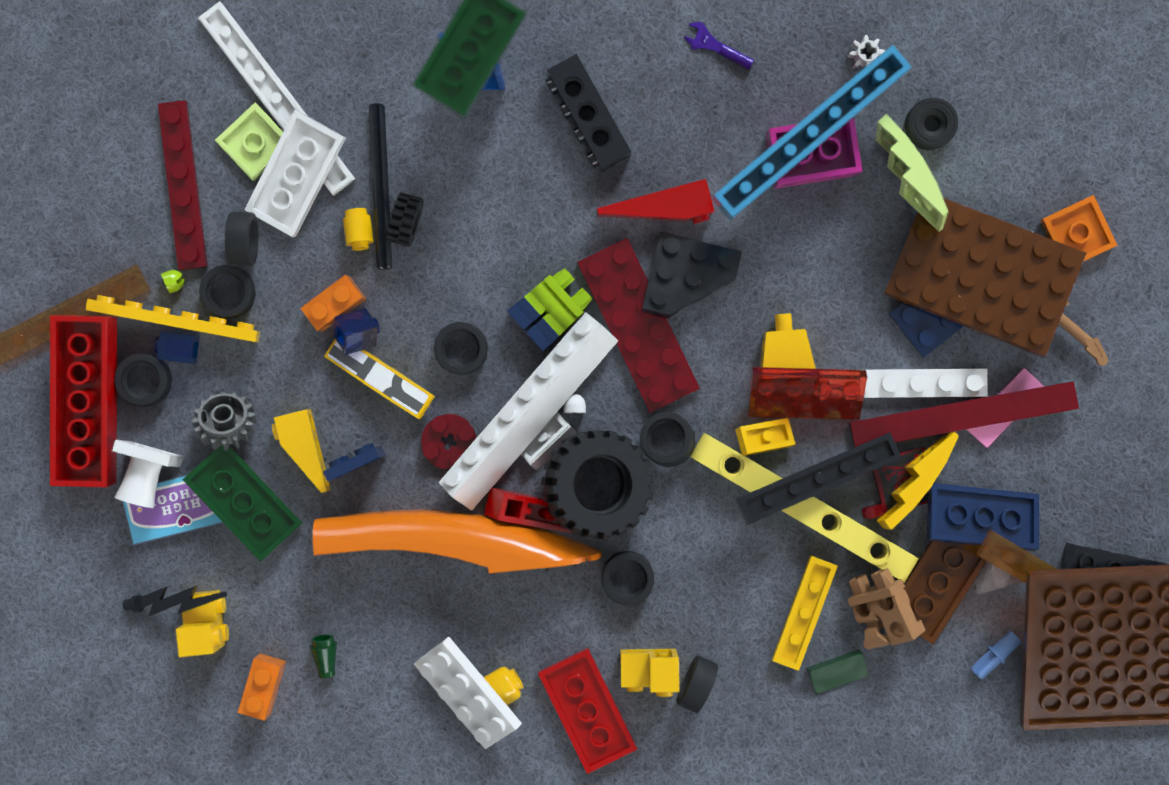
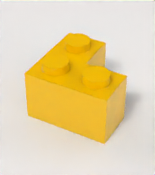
(203, 628)
(650, 669)

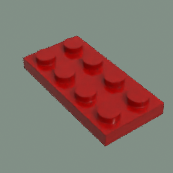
(587, 710)

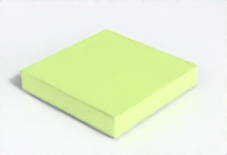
(251, 141)

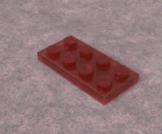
(806, 393)

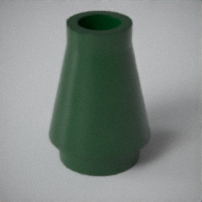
(324, 654)

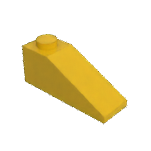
(300, 441)

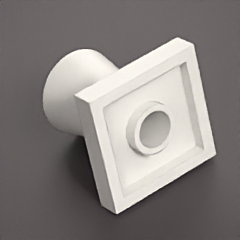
(143, 471)

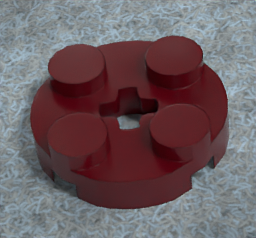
(440, 427)

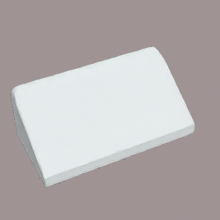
(545, 442)

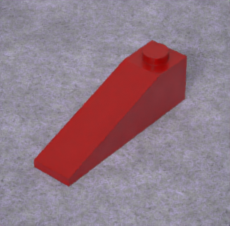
(678, 203)

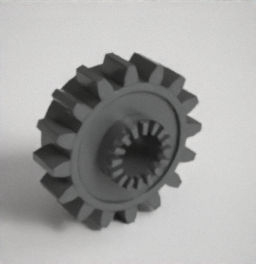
(224, 420)

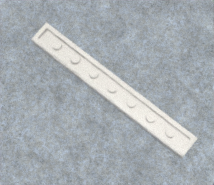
(263, 80)

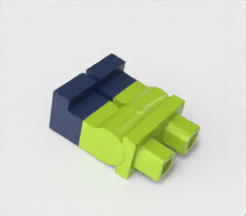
(559, 307)

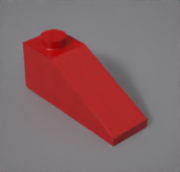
(520, 509)

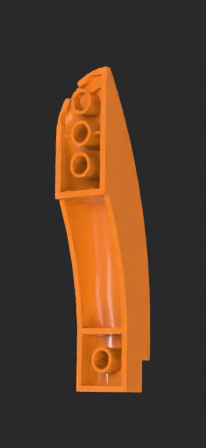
(451, 534)

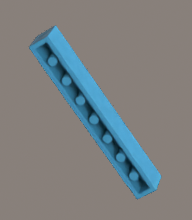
(811, 132)

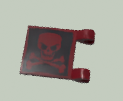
(888, 479)

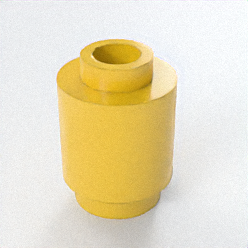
(357, 229)

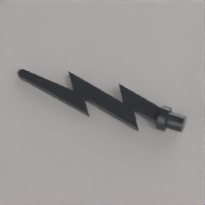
(185, 598)

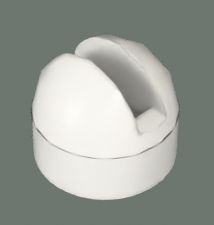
(574, 404)

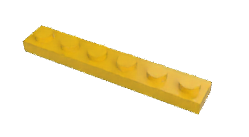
(162, 316)

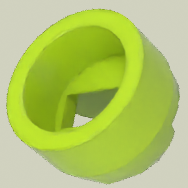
(172, 280)

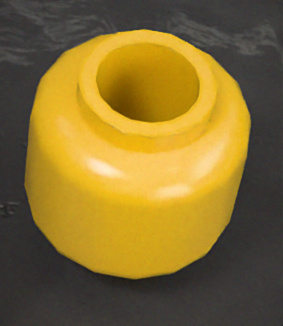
(505, 684)

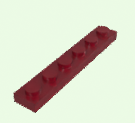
(182, 185)

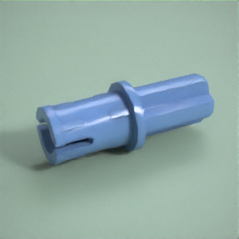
(996, 655)

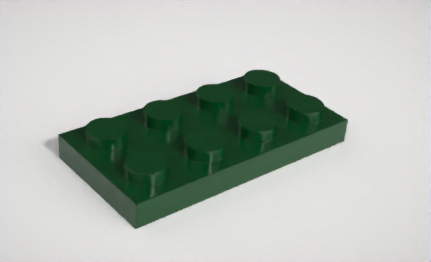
(469, 52)
(242, 501)

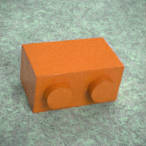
(332, 302)
(262, 687)

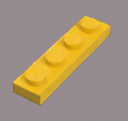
(804, 612)

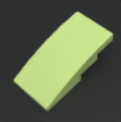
(917, 181)

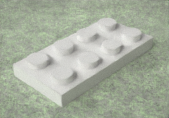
(295, 173)
(467, 693)

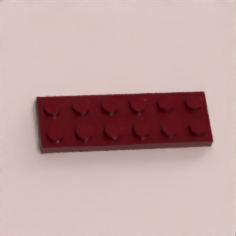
(642, 338)

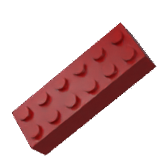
(83, 400)

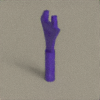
(705, 40)

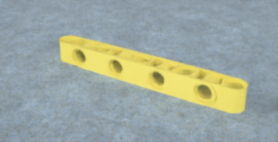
(810, 511)

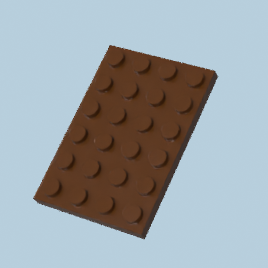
(987, 276)

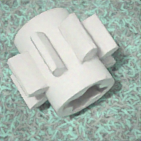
(871, 47)

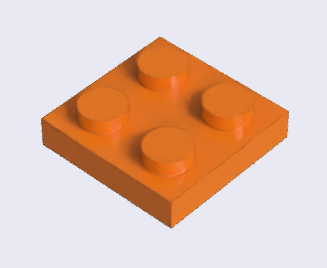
(1081, 227)

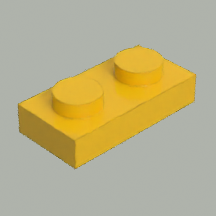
(765, 437)

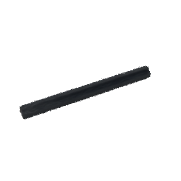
(380, 185)

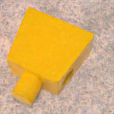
(786, 346)

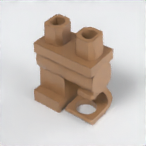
(887, 603)

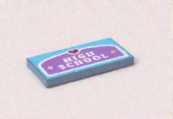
(174, 512)

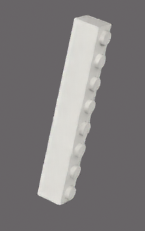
(528, 411)

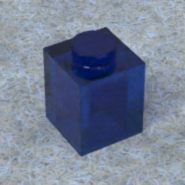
(356, 331)
(177, 347)

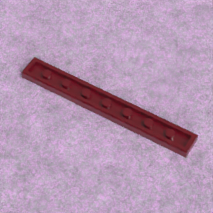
(968, 414)

